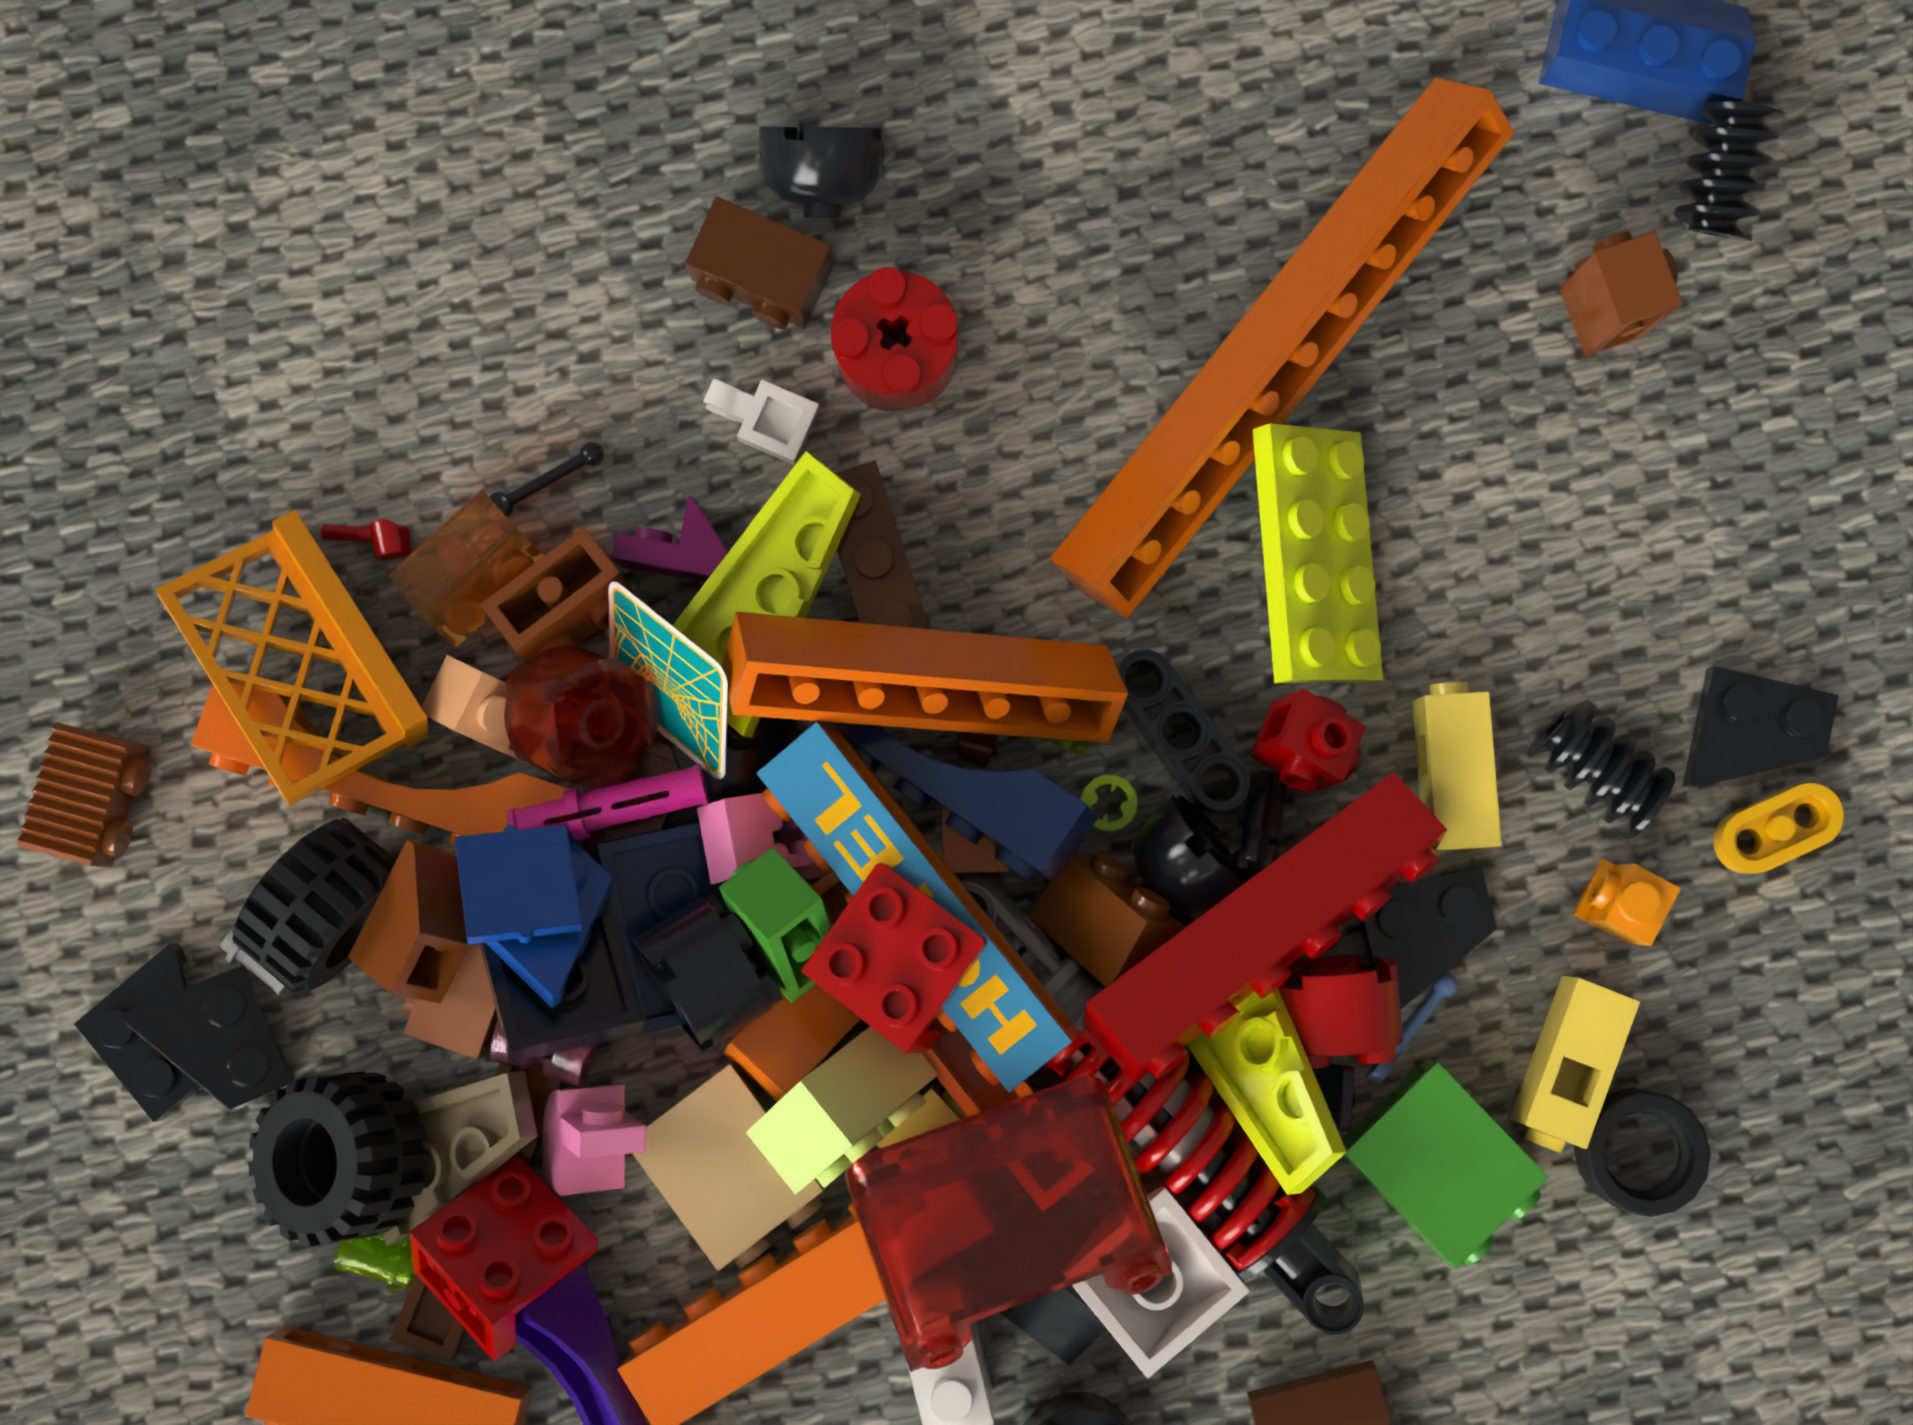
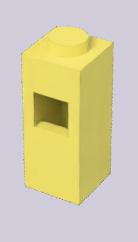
(1458, 764)
(1573, 1063)

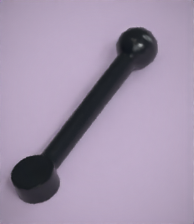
(590, 454)

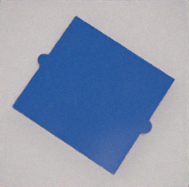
(517, 884)

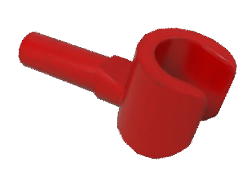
(387, 537)

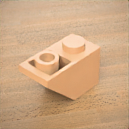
(469, 704)

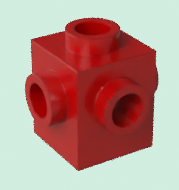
(1309, 741)

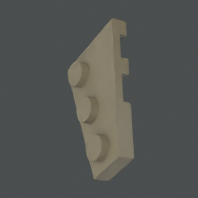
(467, 1140)

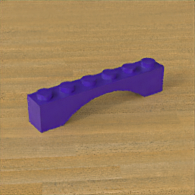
(574, 1340)

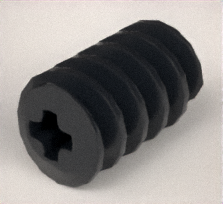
(1727, 168)
(1606, 765)

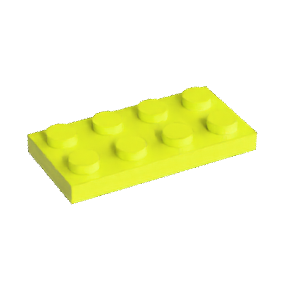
(1317, 555)

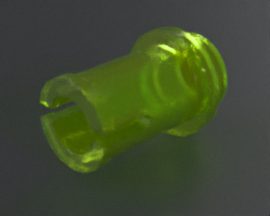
(375, 1261)

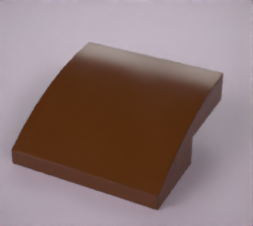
(1328, 1398)

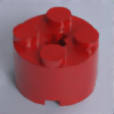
(892, 305)
(1345, 1008)

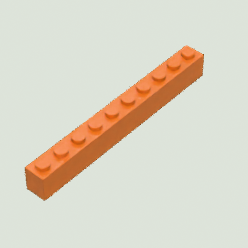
(1283, 344)

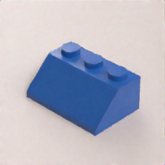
(1651, 52)

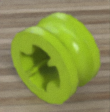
(1127, 809)

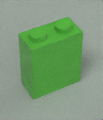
(1443, 1164)

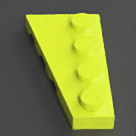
(1272, 1091)

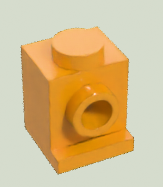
(1626, 902)

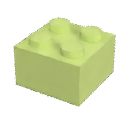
(841, 1110)

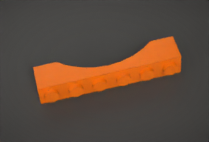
(460, 811)

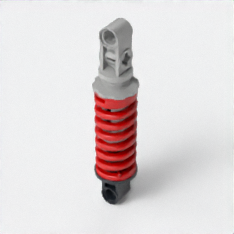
(1194, 1143)

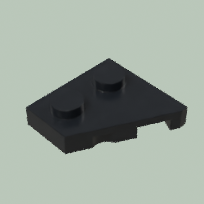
(141, 1069)

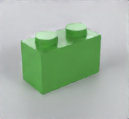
(780, 917)

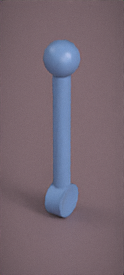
(1443, 987)

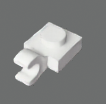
(770, 420)

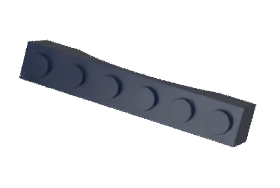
(1016, 809)

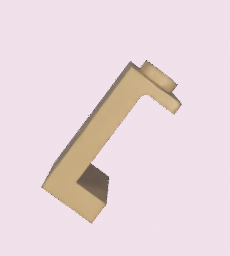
(718, 1175)

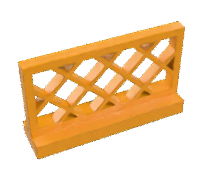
(342, 627)

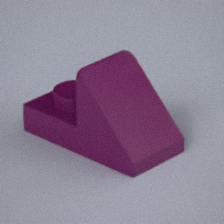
(653, 550)

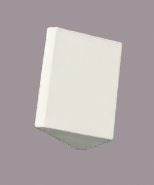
(1178, 1309)

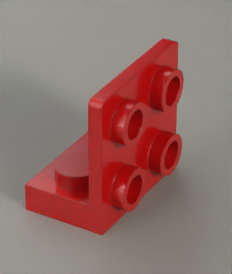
(895, 958)
(498, 1251)

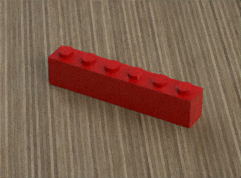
(1263, 928)

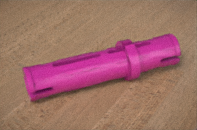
(685, 789)

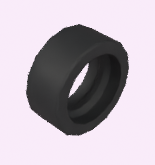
(1691, 1162)

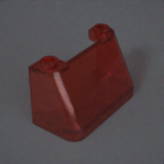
(1004, 1215)

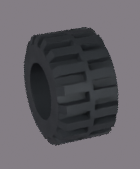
(313, 905)
(337, 1157)

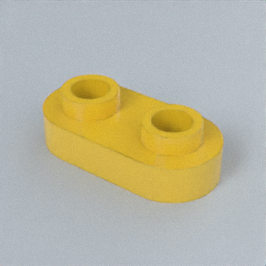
(1775, 830)

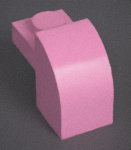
(588, 1139)

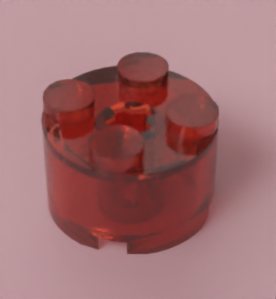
(579, 715)

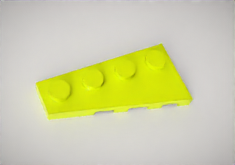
(774, 562)

